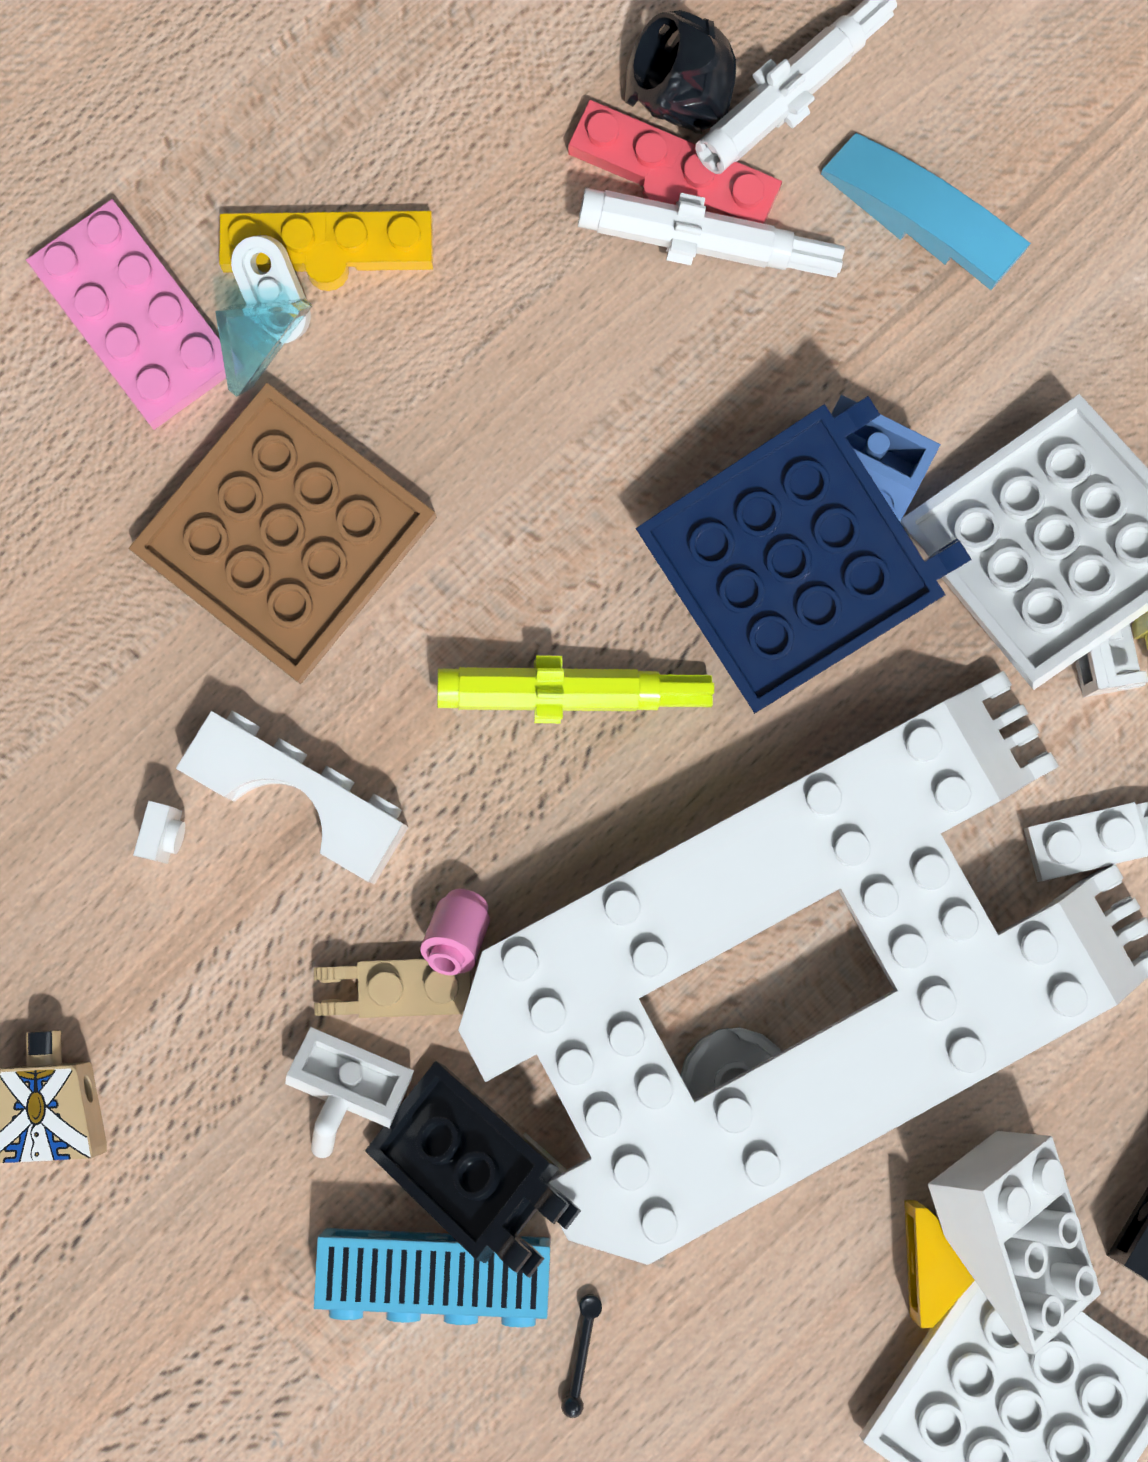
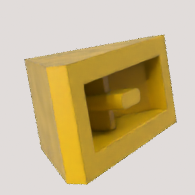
(934, 1269)

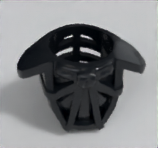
(684, 81)

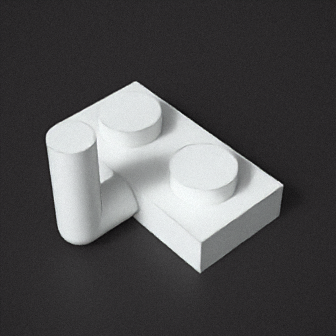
(346, 1081)

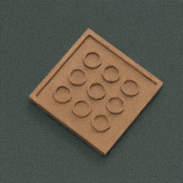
(283, 533)

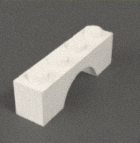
(234, 762)

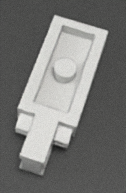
(1088, 841)

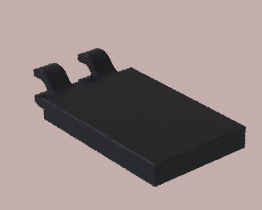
(470, 1170)

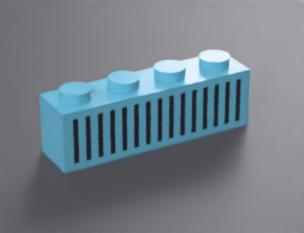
(424, 1275)

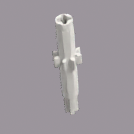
(787, 88)
(691, 231)

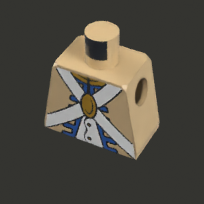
(49, 1106)

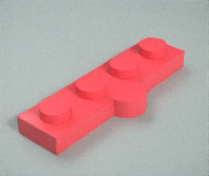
(669, 165)

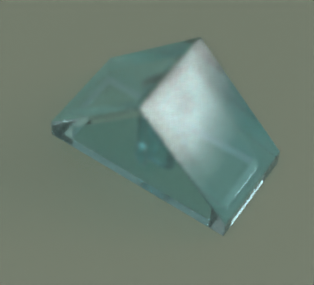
(254, 336)

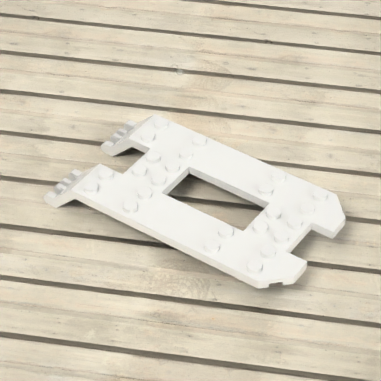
(955, 1015)

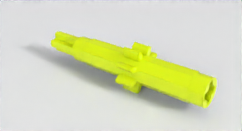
(553, 689)

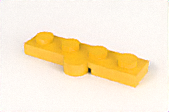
(334, 241)

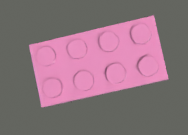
(131, 313)

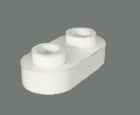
(276, 285)

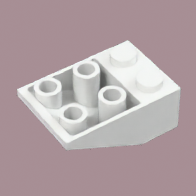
(1018, 1233)

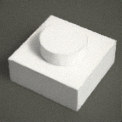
(160, 833)

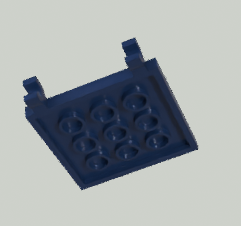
(794, 557)

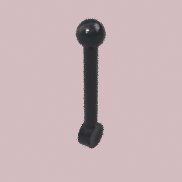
(590, 1308)

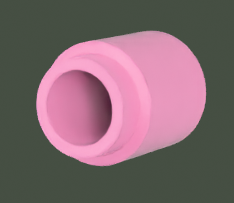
(456, 932)

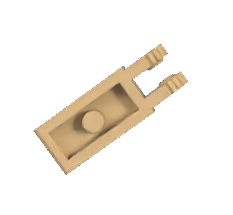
(396, 990)

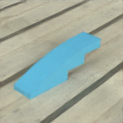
(926, 208)

